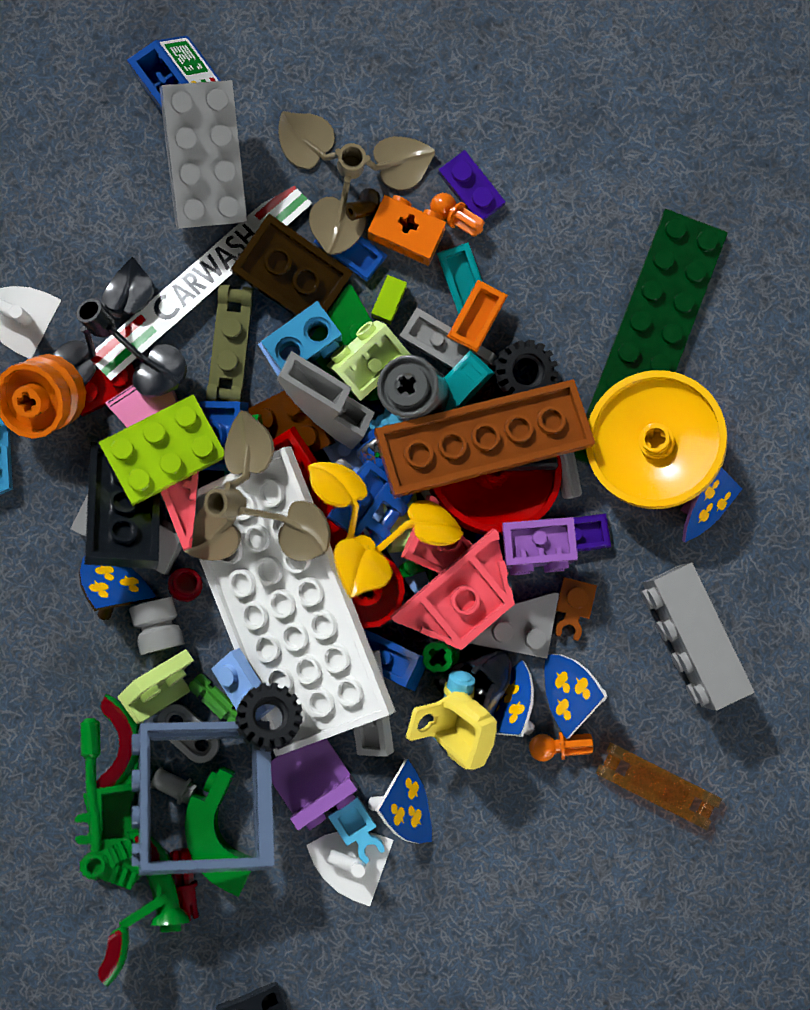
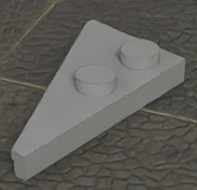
(524, 627)

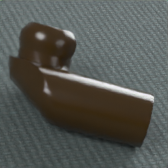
(365, 206)

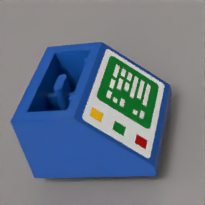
(169, 63)

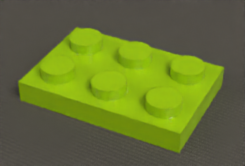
(162, 449)

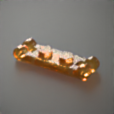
(659, 786)

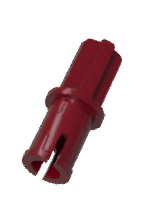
(185, 884)

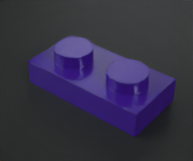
(471, 185)

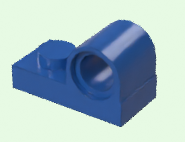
(397, 662)

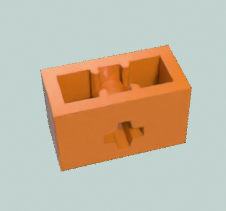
(419, 242)

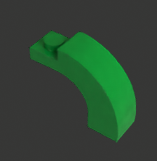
(204, 836)

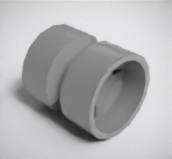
(156, 625)

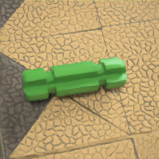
(213, 698)

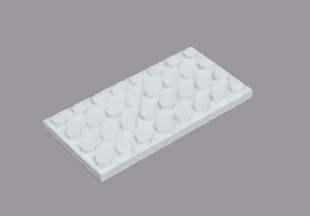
(294, 614)

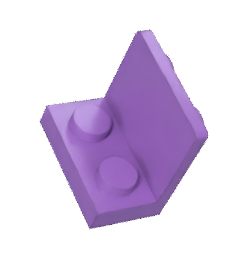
(539, 544)

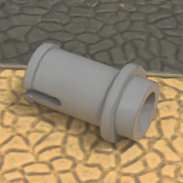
(173, 786)

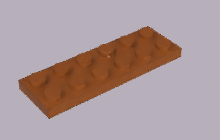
(483, 438)

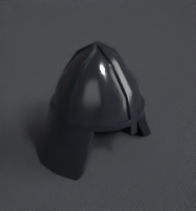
(493, 665)

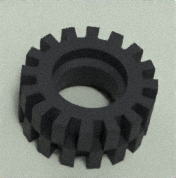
(527, 351)
(283, 701)

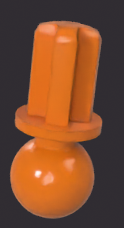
(457, 214)
(544, 747)

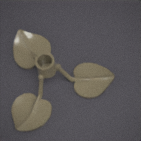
(308, 138)
(215, 536)

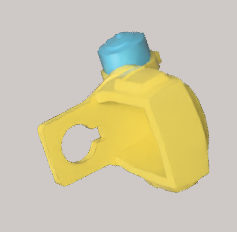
(458, 724)

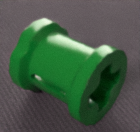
(432, 652)

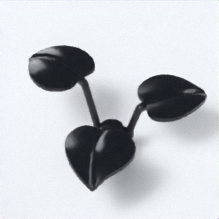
(128, 293)

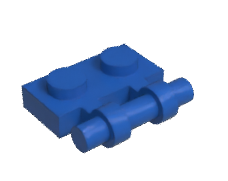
(378, 492)

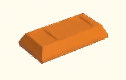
(477, 316)

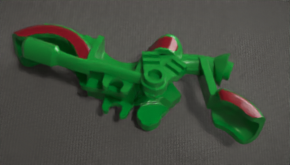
(112, 835)

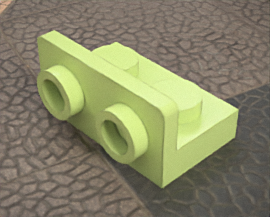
(365, 357)
(157, 688)

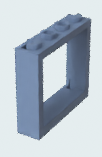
(261, 800)

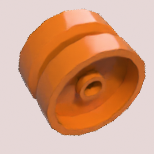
(41, 395)

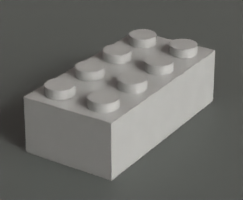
(203, 153)
(697, 637)

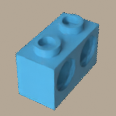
(296, 334)

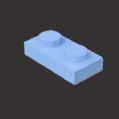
(238, 678)

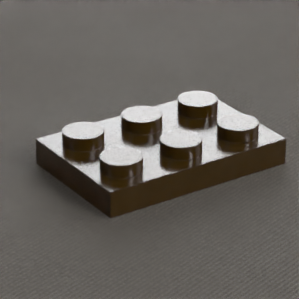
(290, 268)

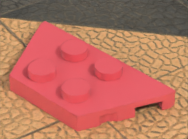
(462, 597)

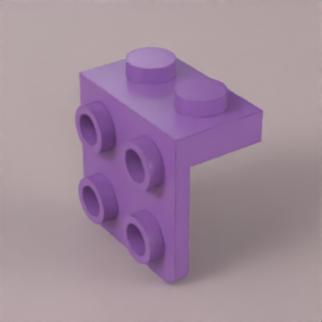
(312, 782)

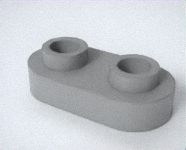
(189, 747)

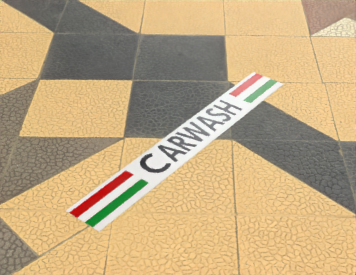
(193, 285)

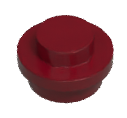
(185, 584)

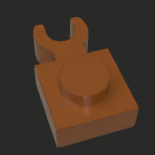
(575, 602)

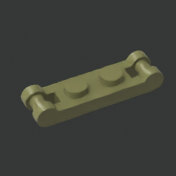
(230, 344)

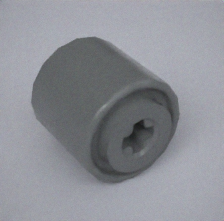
(430, 388)

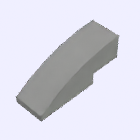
(325, 400)

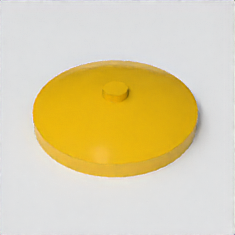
(657, 439)

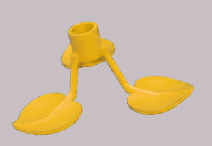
(357, 558)

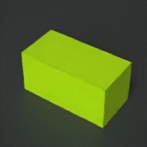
(389, 299)

